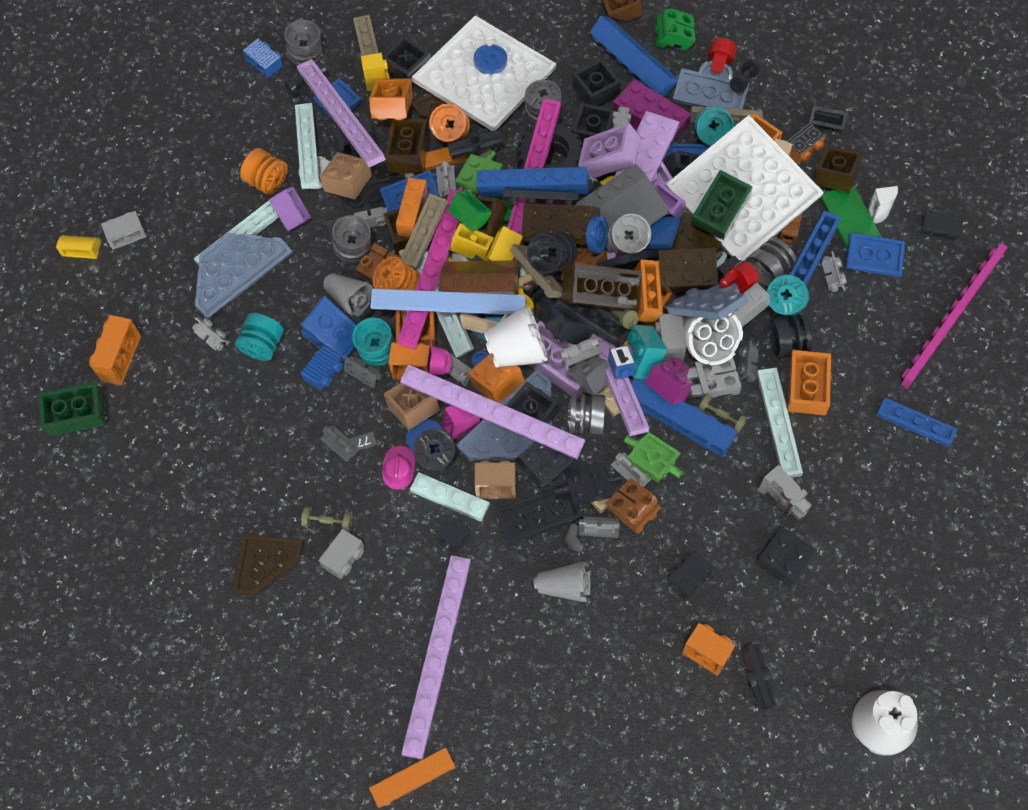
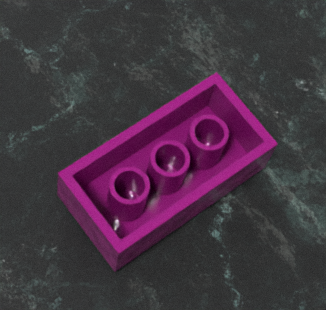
(642, 99)

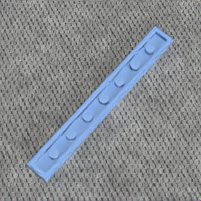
(446, 301)

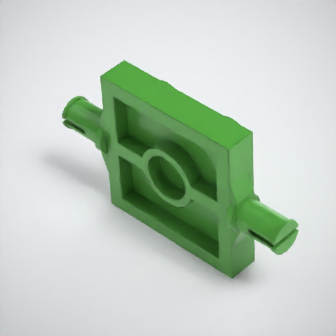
(468, 174)
(653, 457)

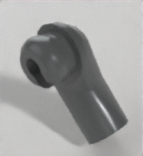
(571, 539)

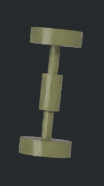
(627, 317)
(722, 414)
(307, 517)

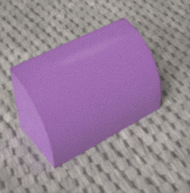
(673, 202)
(290, 208)

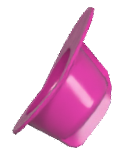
(440, 361)
(398, 467)

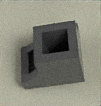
(590, 374)

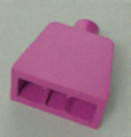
(458, 422)

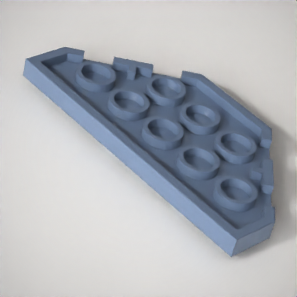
(233, 267)
(494, 442)

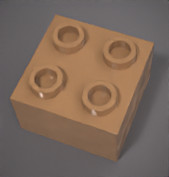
(345, 175)
(410, 405)
(495, 480)

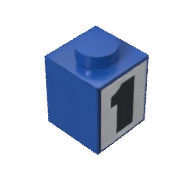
(621, 362)

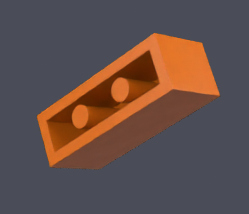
(411, 206)
(650, 291)

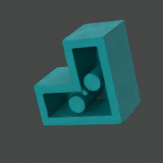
(647, 349)

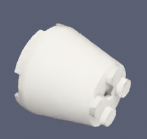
(712, 339)
(516, 340)
(885, 721)

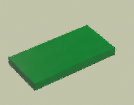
(852, 211)

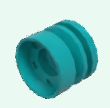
(704, 119)
(794, 304)
(368, 335)
(259, 336)

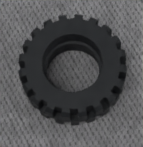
(562, 142)

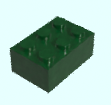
(721, 204)
(71, 409)

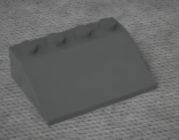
(627, 194)

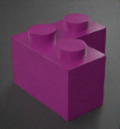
(670, 380)

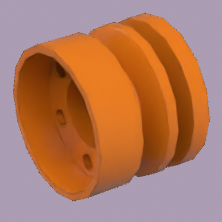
(440, 121)
(263, 171)
(395, 275)

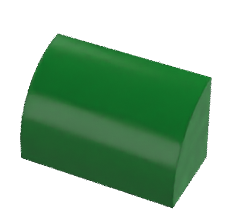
(469, 210)

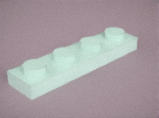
(449, 497)

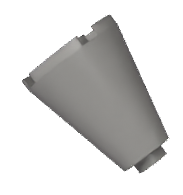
(349, 293)
(565, 582)

